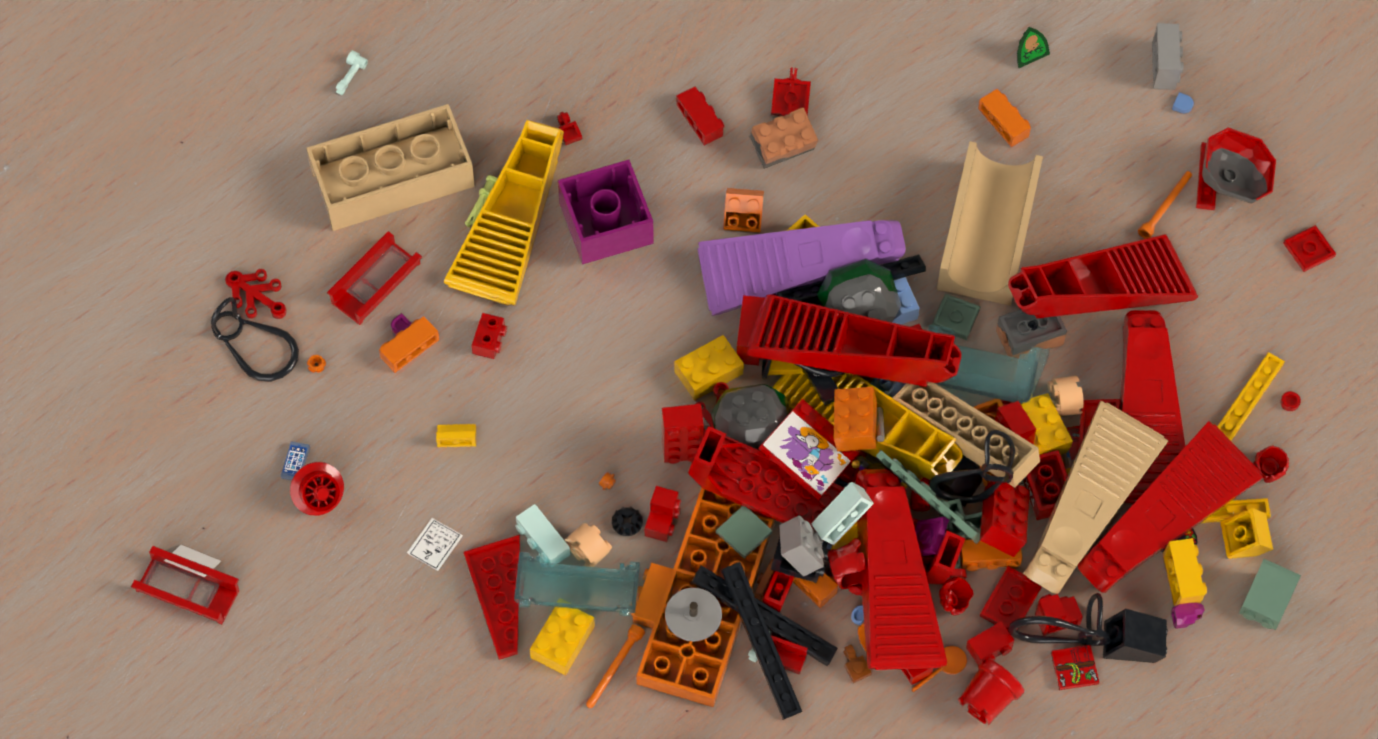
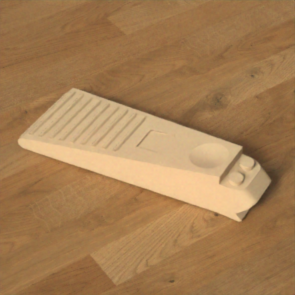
(1102, 476)

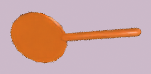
(955, 664)

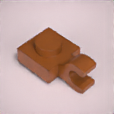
(855, 666)

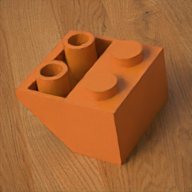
(743, 210)

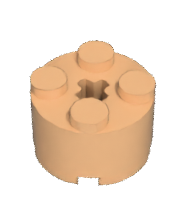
(1066, 395)
(588, 545)

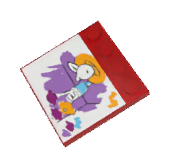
(807, 449)

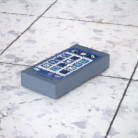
(295, 459)

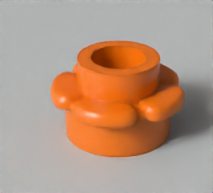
(316, 359)
(607, 481)

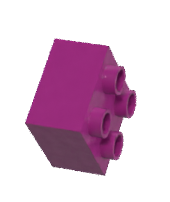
(605, 211)

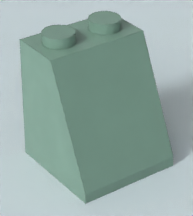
(1269, 594)

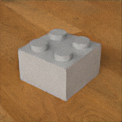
(801, 545)

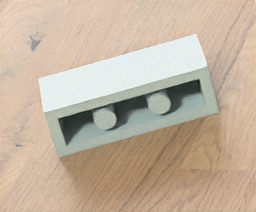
(842, 513)
(542, 536)

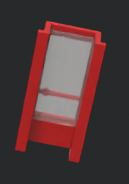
(372, 278)
(205, 596)

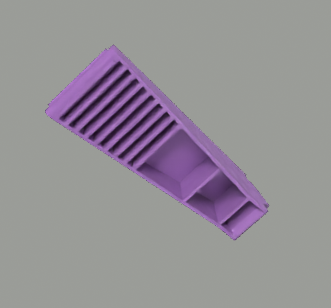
(790, 258)

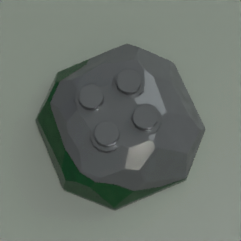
(861, 290)
(750, 413)

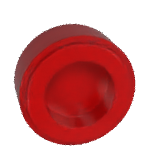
(1290, 401)

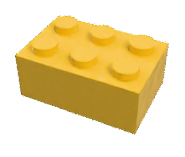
(708, 366)
(1050, 429)
(1184, 572)
(562, 638)

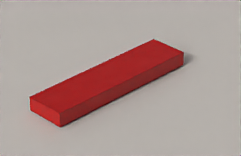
(1205, 194)

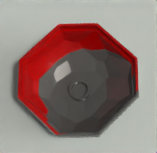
(1239, 166)

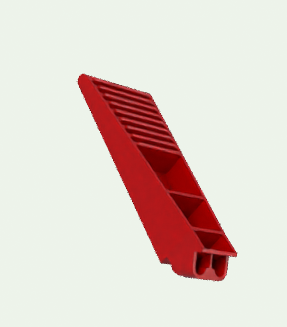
(1104, 280)
(851, 343)
(1150, 388)
(1185, 494)
(895, 587)

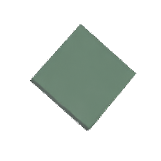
(956, 315)
(744, 531)

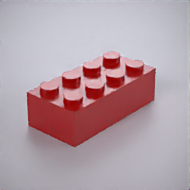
(681, 432)
(1005, 518)

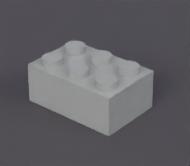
(1166, 56)

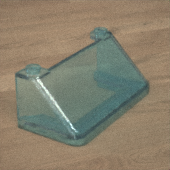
(996, 374)
(577, 586)

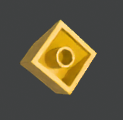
(1246, 534)

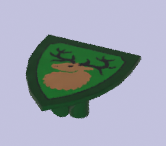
(1031, 47)

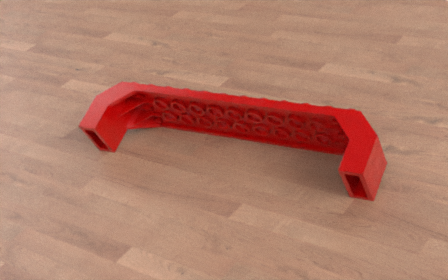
(761, 485)

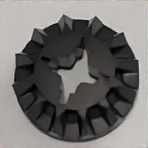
(627, 529)

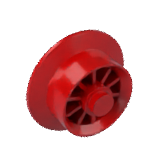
(316, 488)

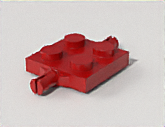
(790, 95)

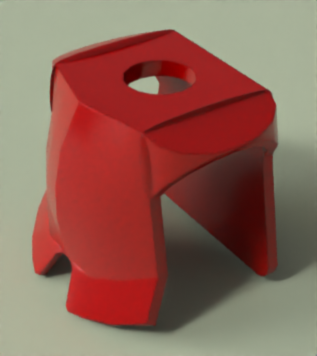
(847, 564)

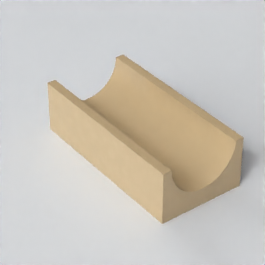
(391, 167)
(988, 227)

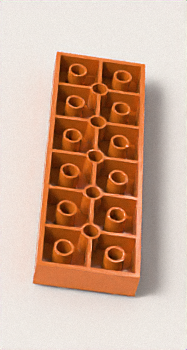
(698, 667)

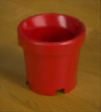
(990, 691)

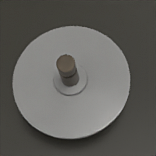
(693, 614)

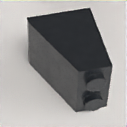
(1135, 637)

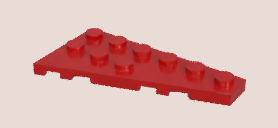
(494, 579)

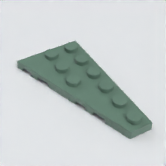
(928, 495)

